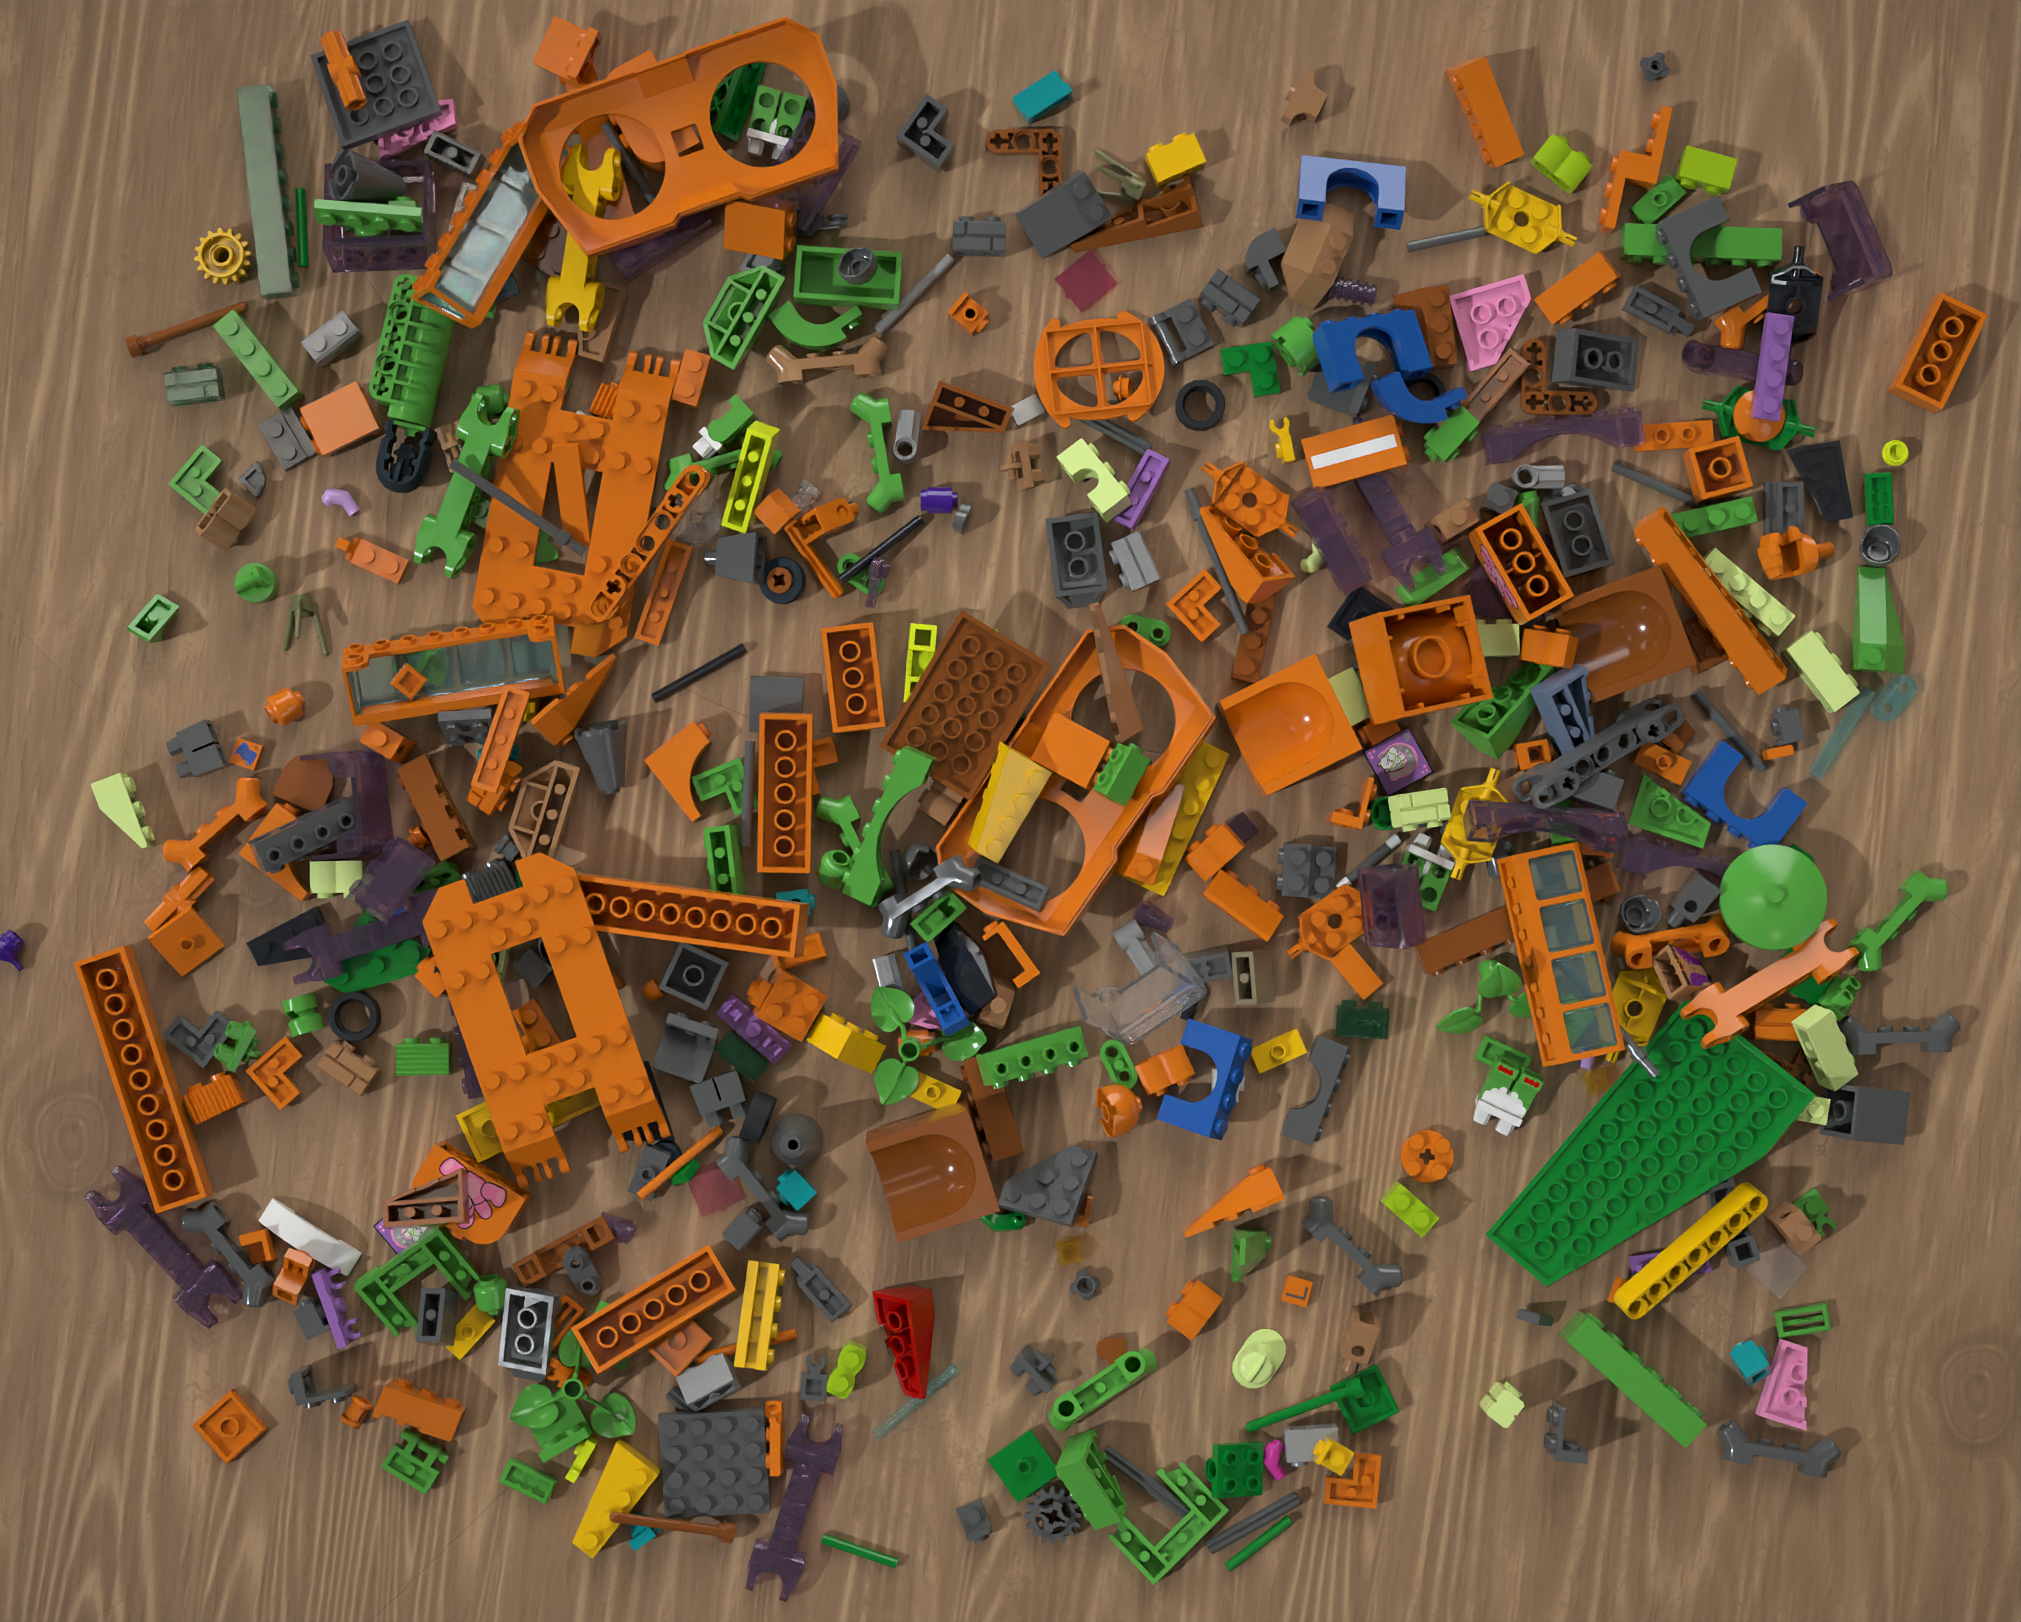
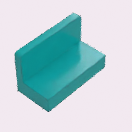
(1042, 97)

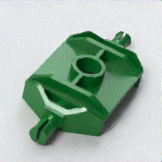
(1725, 409)

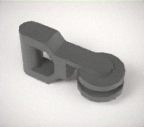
(837, 224)

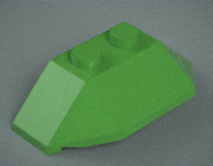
(741, 313)

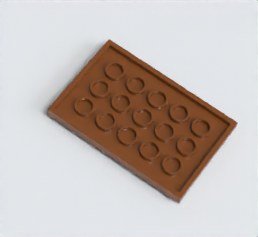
(967, 702)

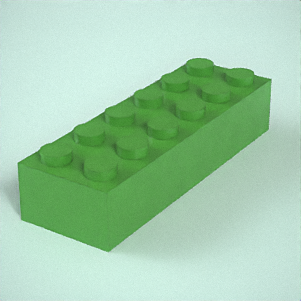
(1636, 1382)

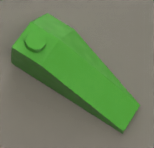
(1248, 1250)

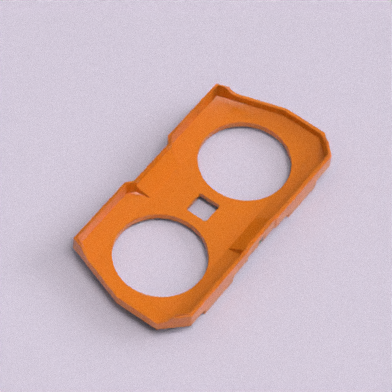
(671, 98)
(1101, 820)

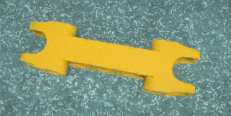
(577, 282)

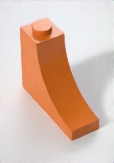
(676, 762)
(288, 877)

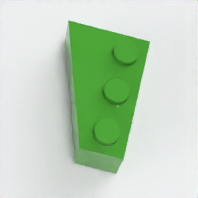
(1089, 1482)

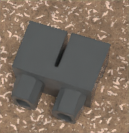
(198, 761)
(731, 1093)

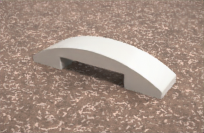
(309, 1238)

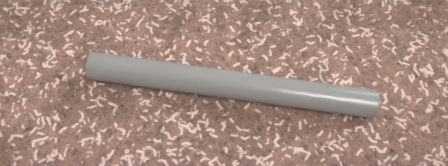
(914, 294)

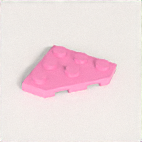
(1488, 318)

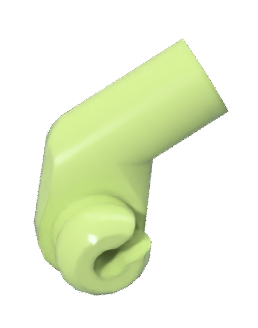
(1312, 563)

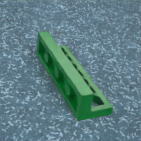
(735, 106)

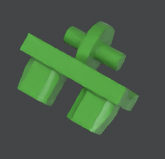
(1840, 995)
(242, 1048)

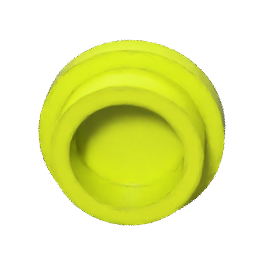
(1895, 453)

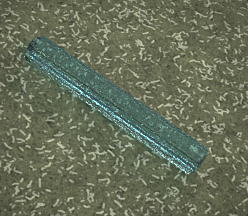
(1841, 732)

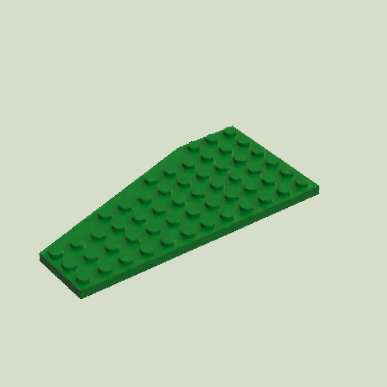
(1651, 1148)

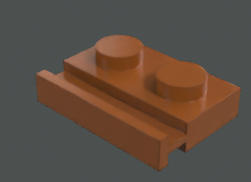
(1703, 646)

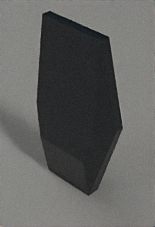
(965, 967)

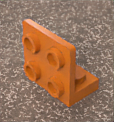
(567, 50)
(1345, 818)

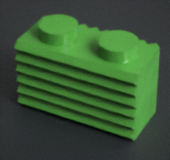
(423, 1058)

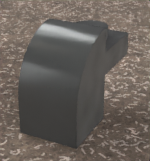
(1261, 252)

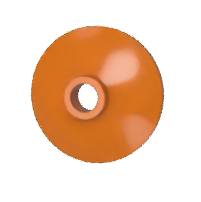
(1754, 429)

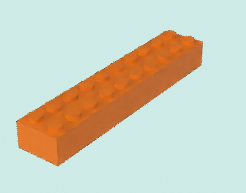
(696, 915)
(143, 1078)

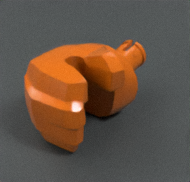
(1791, 553)

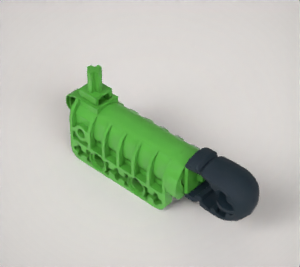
(413, 383)

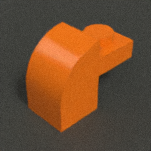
(294, 1276)

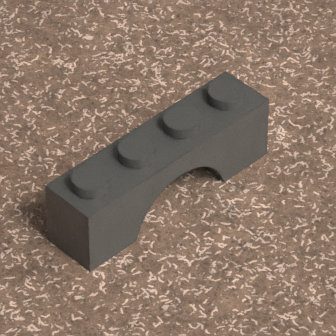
(1305, 1121)
(1742, 1248)

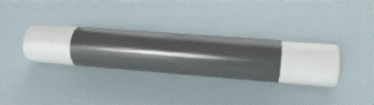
(1371, 860)

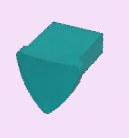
(641, 1534)

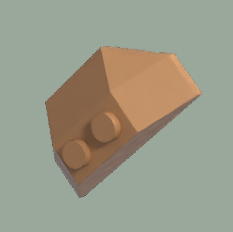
(1316, 255)
(544, 809)

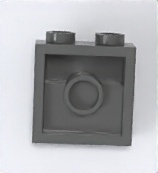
(1306, 870)

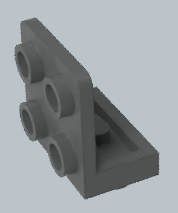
(1345, 402)
(686, 1048)
(304, 1389)

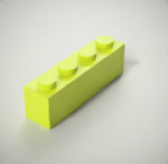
(750, 476)

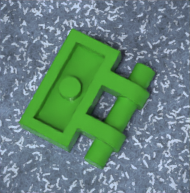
(412, 1468)

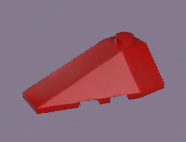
(909, 1325)

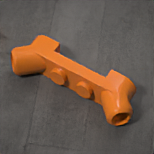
(1734, 321)
(247, 805)
(1638, 950)

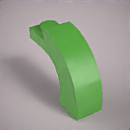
(811, 335)

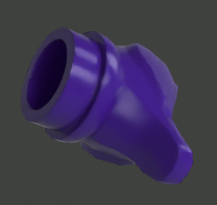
(9, 946)

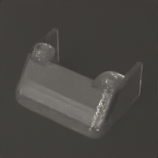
(1148, 1000)

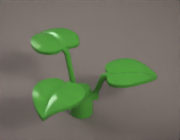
(1495, 981)
(894, 1079)
(537, 1408)

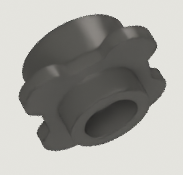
(1650, 73)
(1087, 1292)

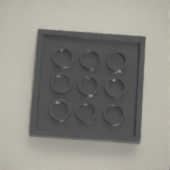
(393, 83)
(714, 1462)

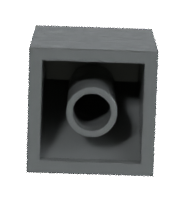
(1867, 1114)

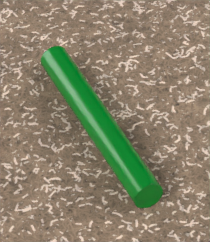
(302, 234)
(1258, 1543)
(860, 1551)

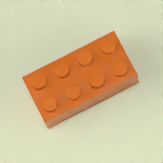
(1937, 353)
(853, 678)

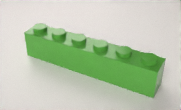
(1718, 246)

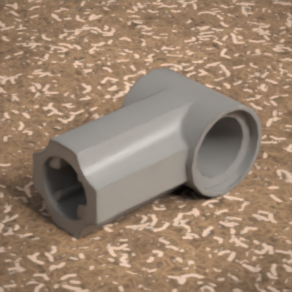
(907, 434)
(1539, 477)
(1133, 942)
(888, 972)

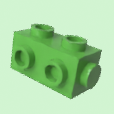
(1444, 442)
(1122, 773)

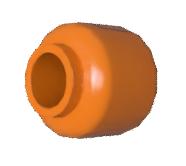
(284, 706)

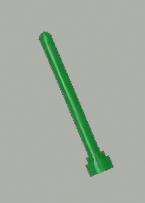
(1354, 1388)

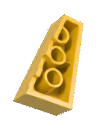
(1006, 801)
(618, 1490)

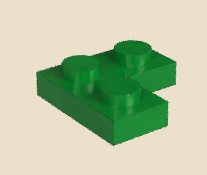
(1257, 360)

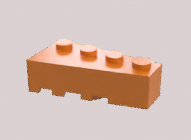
(1485, 111)

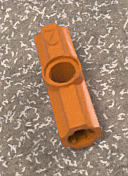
(344, 70)
(181, 897)

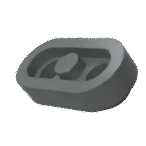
(583, 1272)

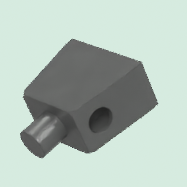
(739, 557)
(1695, 888)

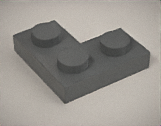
(195, 1042)

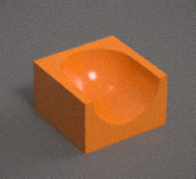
(1420, 659)
(1288, 725)

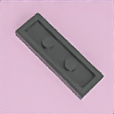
(1012, 885)

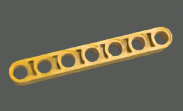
(1690, 1250)

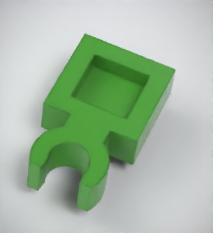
(1814, 1209)

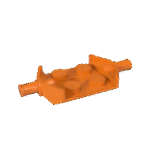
(1240, 480)
(1313, 925)

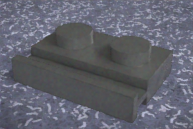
(288, 438)
(1783, 506)

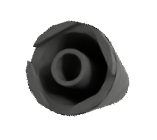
(363, 180)
(605, 753)
(805, 1132)

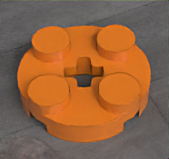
(1415, 1166)

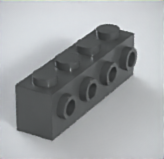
(303, 835)

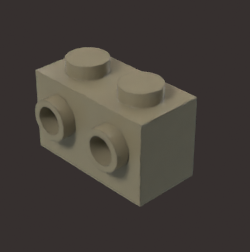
(1252, 976)

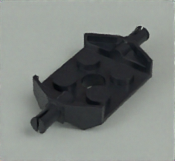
(1792, 283)

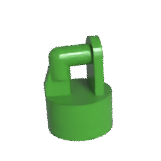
(256, 583)

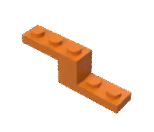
(1635, 169)

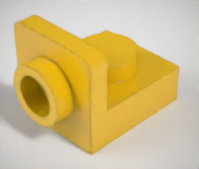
(1332, 1455)

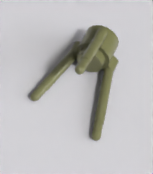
(1132, 183)
(301, 607)

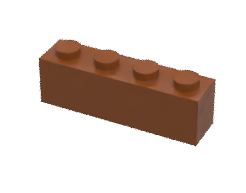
(994, 1114)

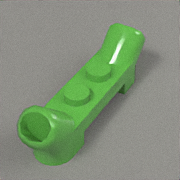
(877, 414)
(728, 460)
(843, 813)
(1916, 889)
(1101, 1388)

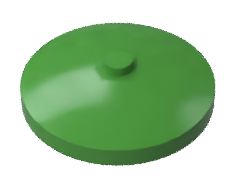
(1772, 897)

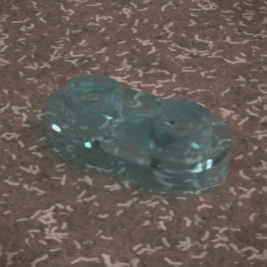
(1894, 697)

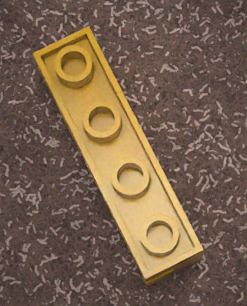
(758, 1315)

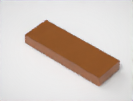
(1495, 385)

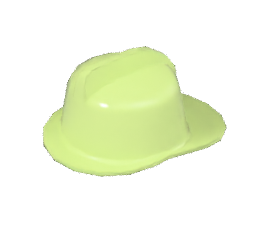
(1259, 1358)

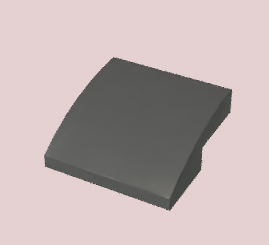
(775, 696)

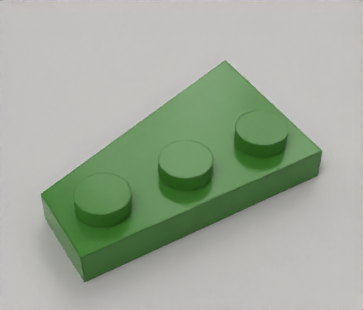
(1664, 815)

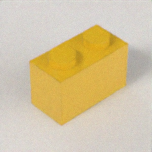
(1175, 159)

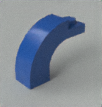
(1397, 400)
(936, 988)

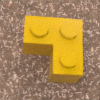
(846, 1042)

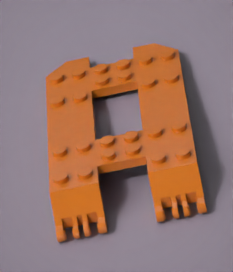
(621, 448)
(523, 1083)

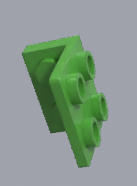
(564, 1432)

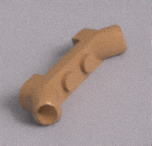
(791, 369)

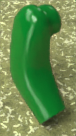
(1004, 1222)

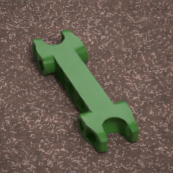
(457, 510)

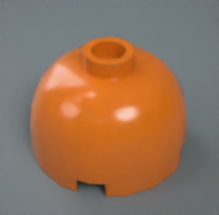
(1119, 1109)

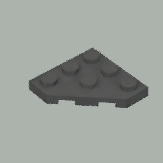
(1051, 1187)

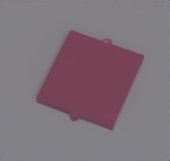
(1085, 281)
(713, 1189)

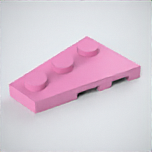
(419, 133)
(1784, 1389)

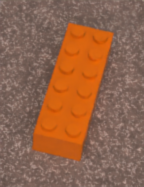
(785, 792)
(654, 1310)

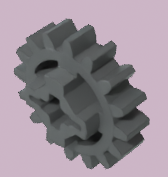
(1041, 1510)

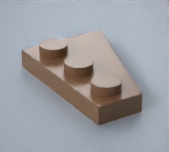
(597, 344)

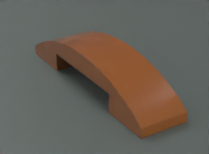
(551, 1255)

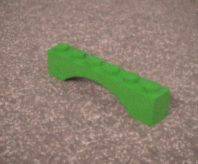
(867, 873)

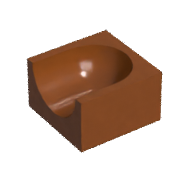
(1626, 633)
(933, 1171)

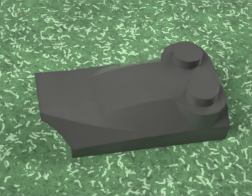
(1576, 530)
(1077, 559)
(528, 1331)

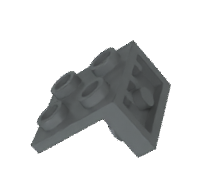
(1557, 1447)

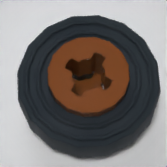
(791, 578)

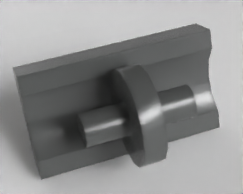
(1037, 1367)

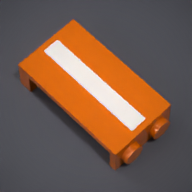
(1355, 452)

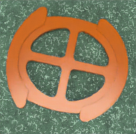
(1047, 374)

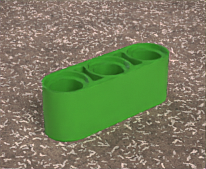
(1429, 582)

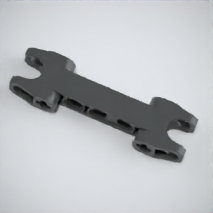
(1562, 778)

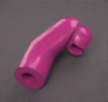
(1272, 1457)

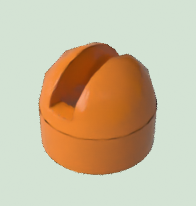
(651, 990)

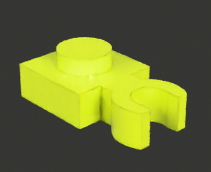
(583, 1453)

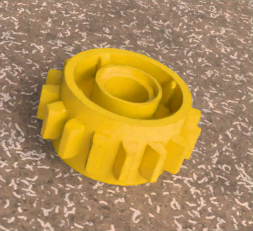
(209, 254)

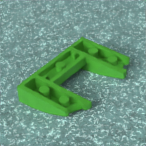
(381, 1283)
(1158, 1559)

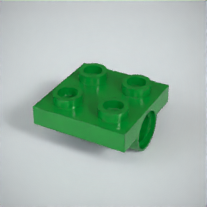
(1236, 1469)

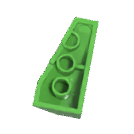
(1876, 628)
(1497, 721)

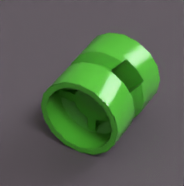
(303, 1014)

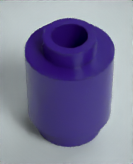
(939, 500)

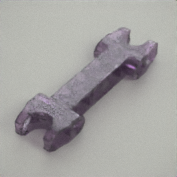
(1405, 543)
(331, 949)
(195, 1280)
(780, 1553)

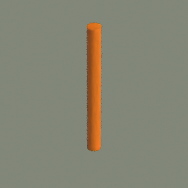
(680, 1162)
(731, 1349)

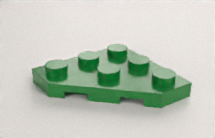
(380, 965)

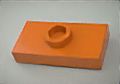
(1662, 762)

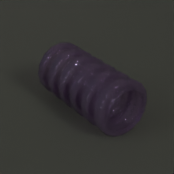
(1353, 291)

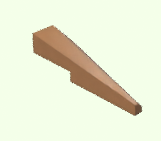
(1121, 704)

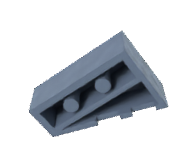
(1565, 707)

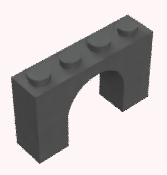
(1704, 295)

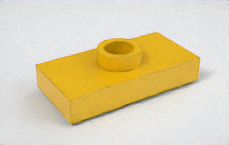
(1278, 1050)
(935, 1092)
(470, 1330)

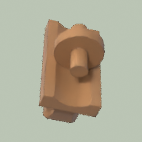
(449, 442)
(1019, 465)

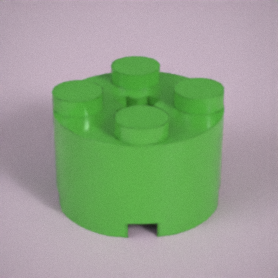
(1296, 344)

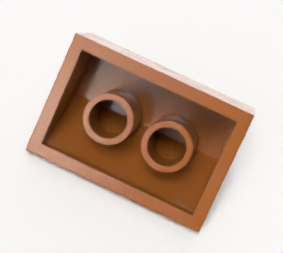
(1435, 322)

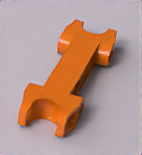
(628, 579)
(1731, 1006)

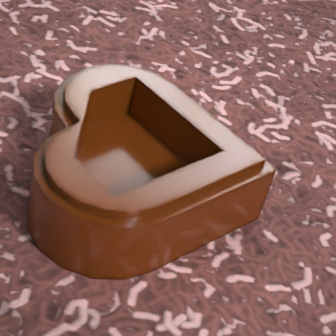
(1111, 1348)

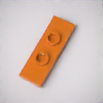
(1676, 435)

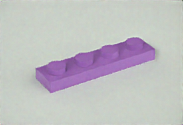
(1772, 367)

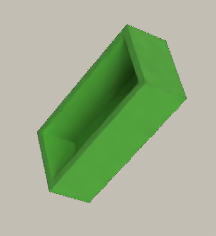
(821, 284)

